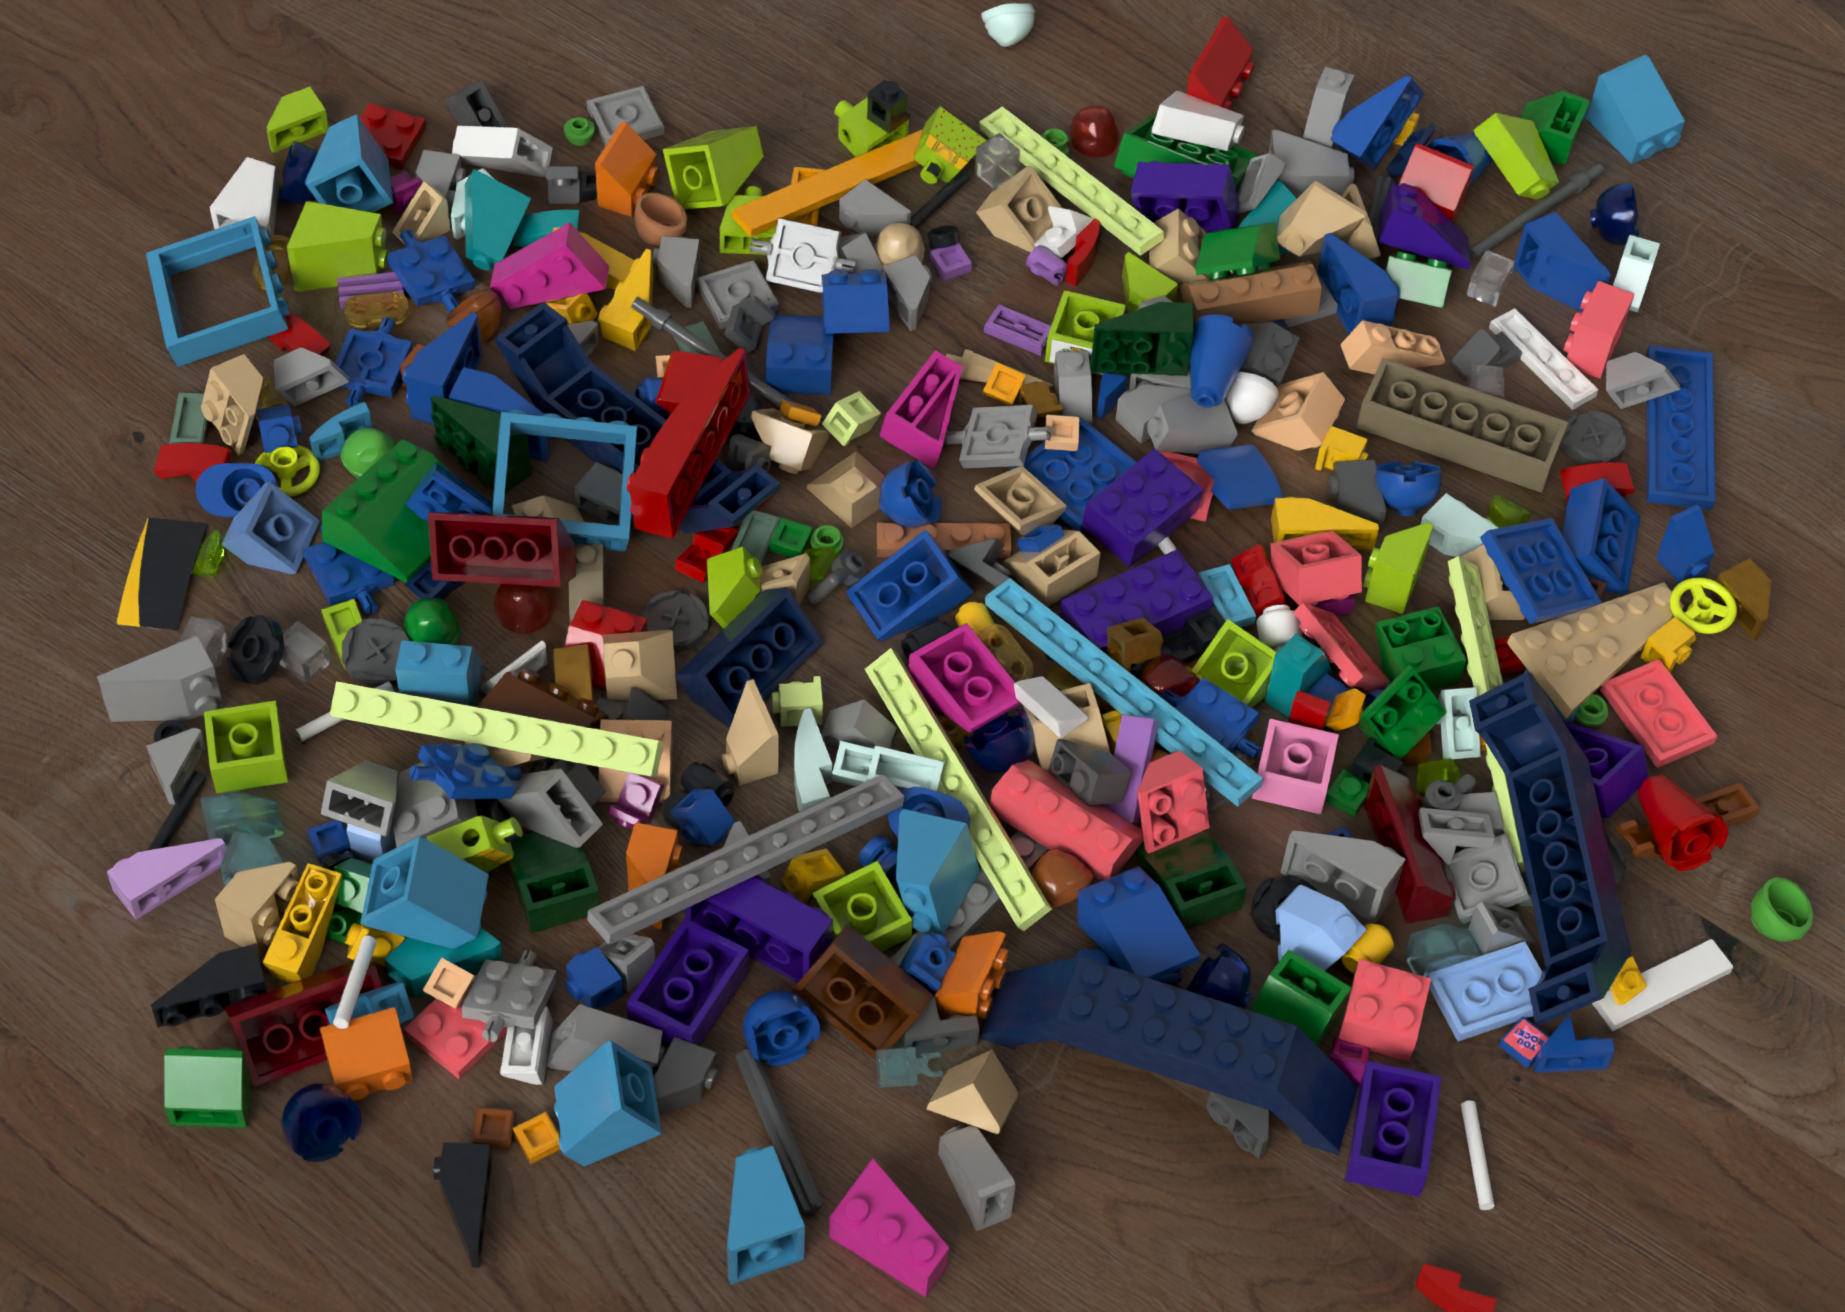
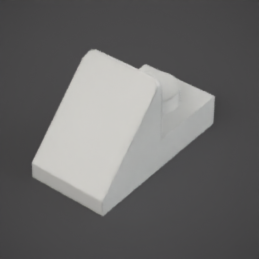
(1066, 227)

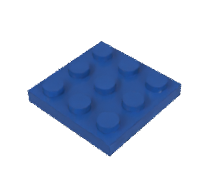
(1078, 474)
(1540, 570)

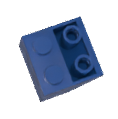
(445, 492)

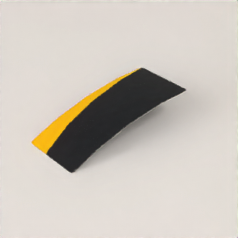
(160, 574)

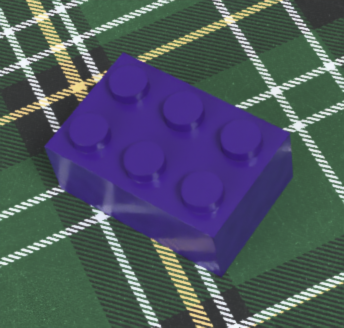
(1196, 189)
(1142, 507)
(689, 984)
(1393, 1129)

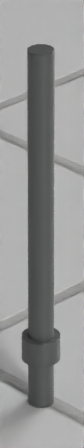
(1575, 184)
(663, 321)

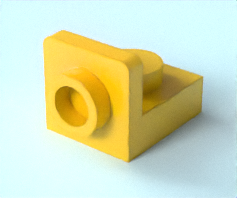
(575, 308)
(811, 872)
(385, 942)
(1627, 983)

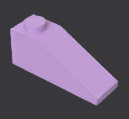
(162, 873)

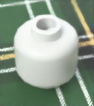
(1277, 626)

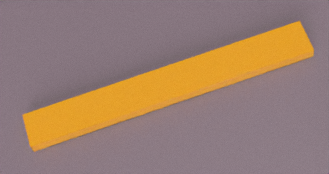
(827, 185)

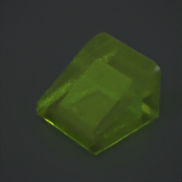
(1506, 513)
(209, 556)
(1434, 771)

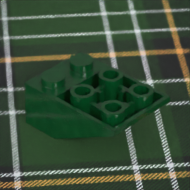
(1145, 341)
(473, 438)
(1195, 878)
(552, 881)

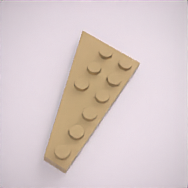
(1590, 646)

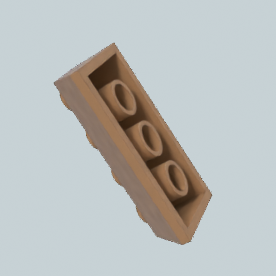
(1257, 296)

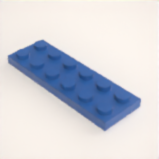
(1681, 432)

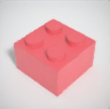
(1598, 328)
(1317, 567)
(1385, 1009)

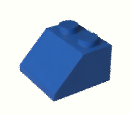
(855, 302)

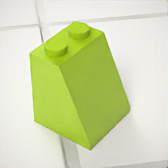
(712, 166)
(335, 244)

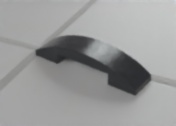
(1190, 640)

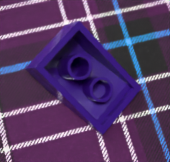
(1417, 225)
(1615, 766)

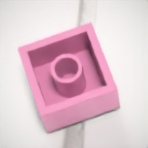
(1296, 766)

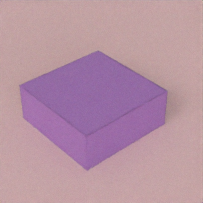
(950, 261)

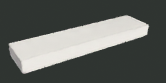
(1545, 359)
(1668, 983)

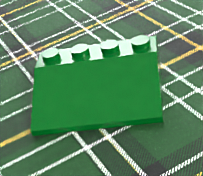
(1143, 146)
(372, 514)

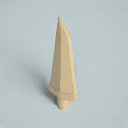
(979, 368)

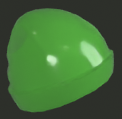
(364, 449)
(1781, 910)

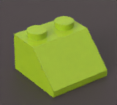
(1397, 567)
(1237, 664)

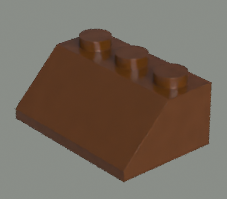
(526, 695)
(862, 992)

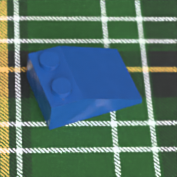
(1375, 124)
(1356, 285)
(799, 355)
(440, 364)
(492, 394)
(909, 588)
(1135, 925)

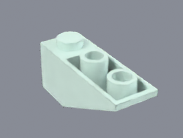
(1455, 527)

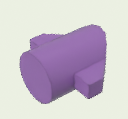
(1046, 265)

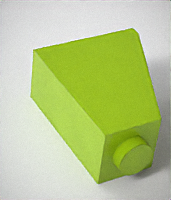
(1518, 154)

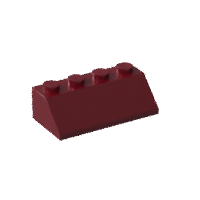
(500, 549)
(1396, 824)
(283, 1026)

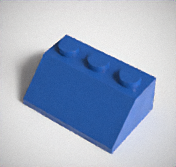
(1602, 533)

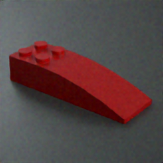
(687, 448)

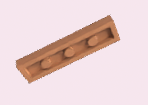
(893, 537)

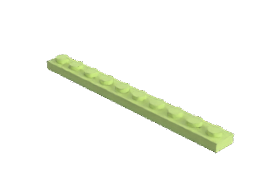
(1483, 670)
(497, 729)
(929, 740)

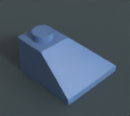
(271, 531)

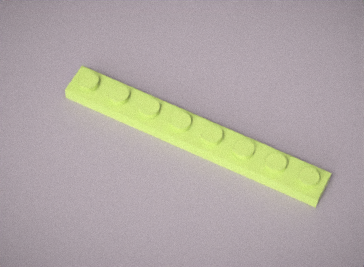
(1075, 182)

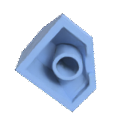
(1316, 927)

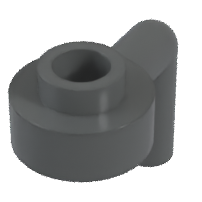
(847, 569)
(1453, 790)

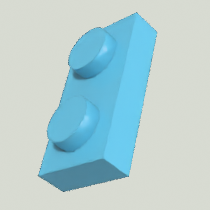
(1228, 595)

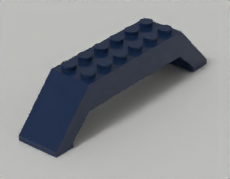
(567, 384)
(1560, 846)
(1177, 1038)

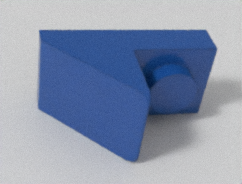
(1565, 1053)

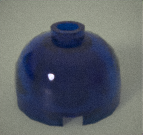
(295, 171)
(1616, 214)
(1002, 742)
(1223, 978)
(319, 1121)

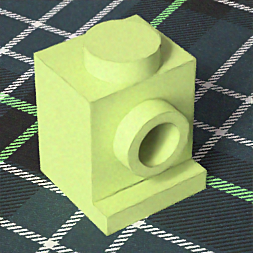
(851, 418)
(795, 698)

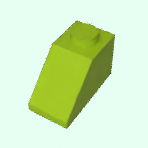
(296, 118)
(1144, 283)
(732, 583)

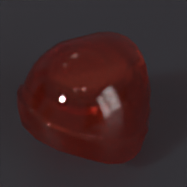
(1094, 132)
(522, 607)
(1169, 673)

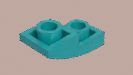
(541, 224)

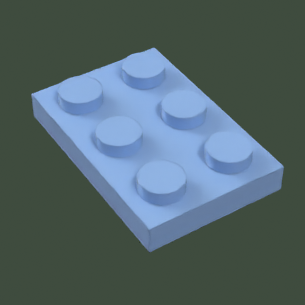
(1486, 990)

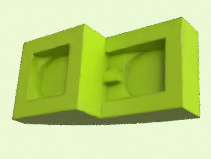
(339, 621)

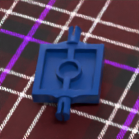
(430, 270)
(372, 361)
(345, 576)
(1218, 715)
(465, 771)

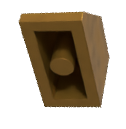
(1752, 595)

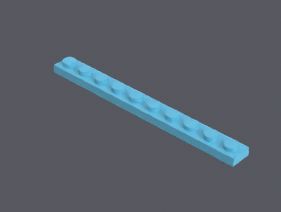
(1122, 689)

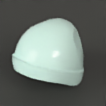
(1009, 22)

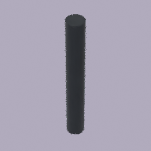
(940, 198)
(178, 811)

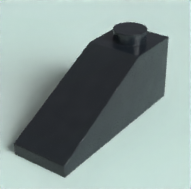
(465, 1186)

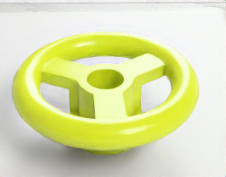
(286, 464)
(1702, 609)

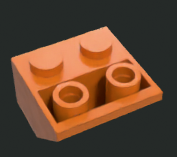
(650, 855)
(972, 976)

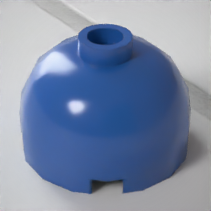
(1408, 486)
(909, 496)
(779, 1027)

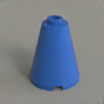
(1467, 149)
(1216, 357)

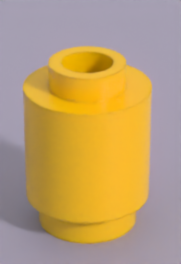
(977, 618)
(1371, 946)

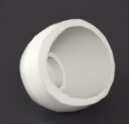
(1250, 397)

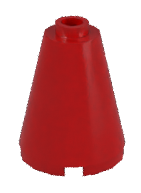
(1680, 824)

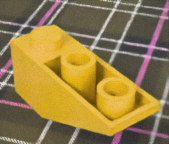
(620, 321)
(304, 926)

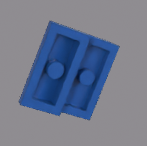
(1240, 476)

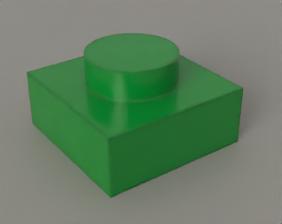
(790, 538)
(1347, 793)

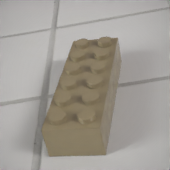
(1462, 425)

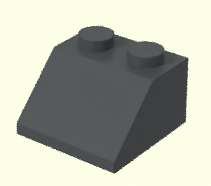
(1270, 351)

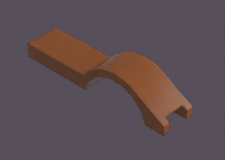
(1730, 803)

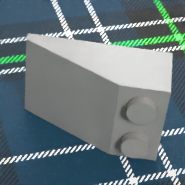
(162, 686)
(426, 809)
(1345, 869)

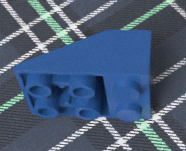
(1557, 261)

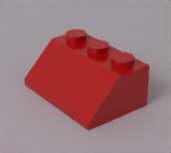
(1222, 67)

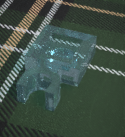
(900, 1066)

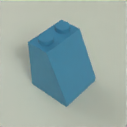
(1635, 110)
(351, 169)
(439, 672)
(933, 868)
(425, 895)
(606, 1105)
(764, 1218)

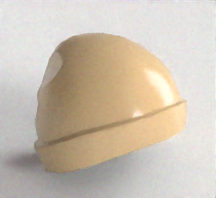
(898, 243)

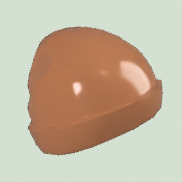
(659, 216)

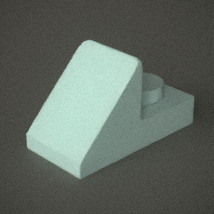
(1457, 725)

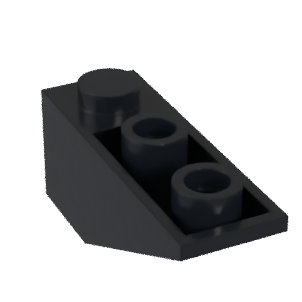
(212, 987)

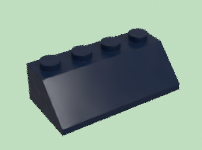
(759, 644)

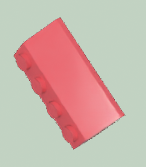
(1060, 820)

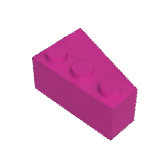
(550, 270)
(923, 410)
(889, 1231)

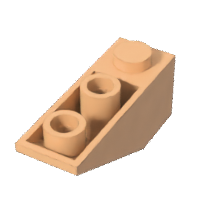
(1374, 341)

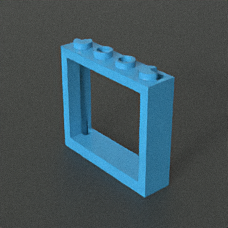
(202, 250)
(583, 428)

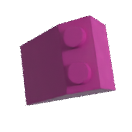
(963, 679)

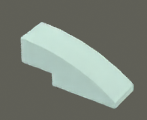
(811, 764)
(904, 770)

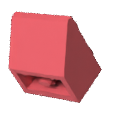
(1172, 801)

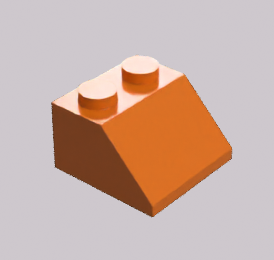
(625, 171)
(367, 1054)

